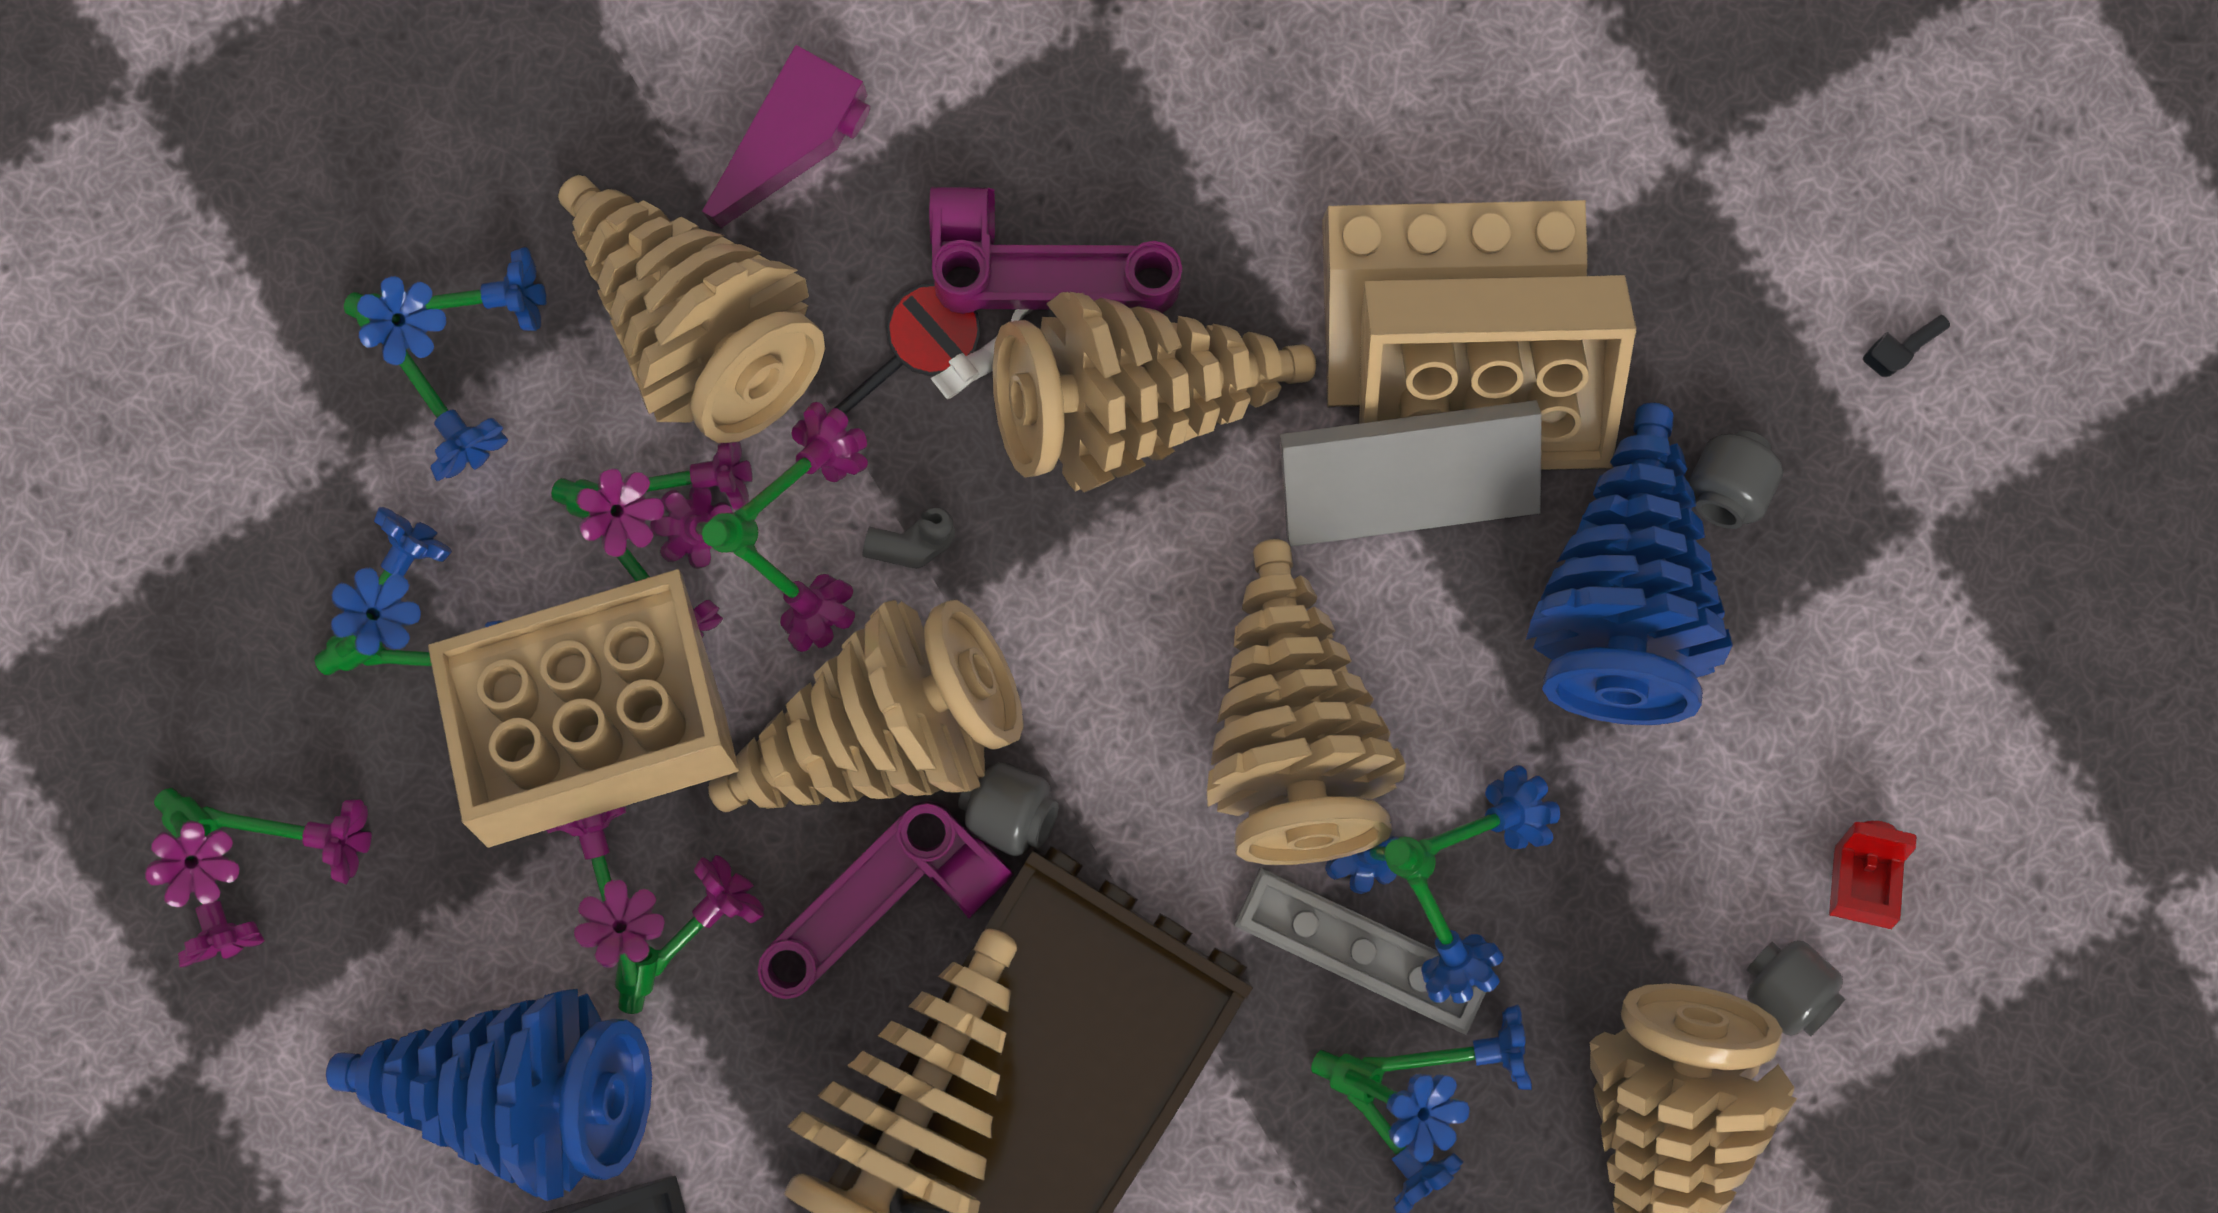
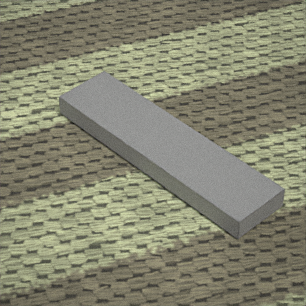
(1348, 946)

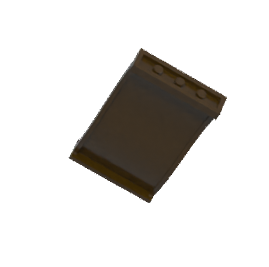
(1096, 1049)

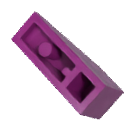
(792, 131)

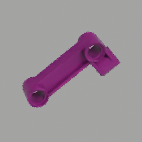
(1034, 274)
(874, 883)

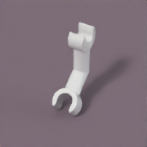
(970, 367)

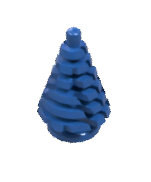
(1636, 597)
(516, 1089)

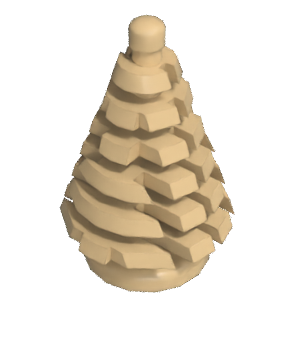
(698, 317)
(1125, 389)
(886, 716)
(1298, 731)
(1683, 1097)
(905, 1128)

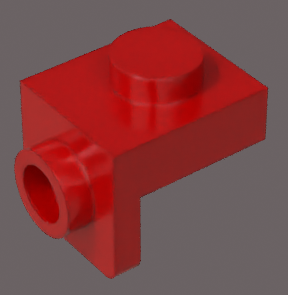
(1870, 873)

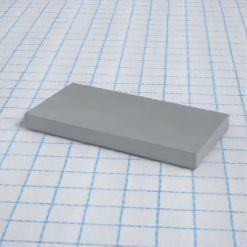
(1412, 473)

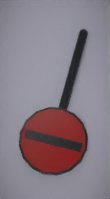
(922, 339)

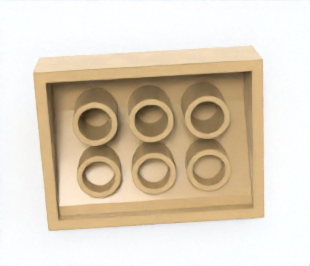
(1434, 244)
(1503, 343)
(580, 709)

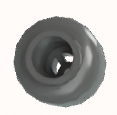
(1735, 479)
(1010, 809)
(1795, 987)

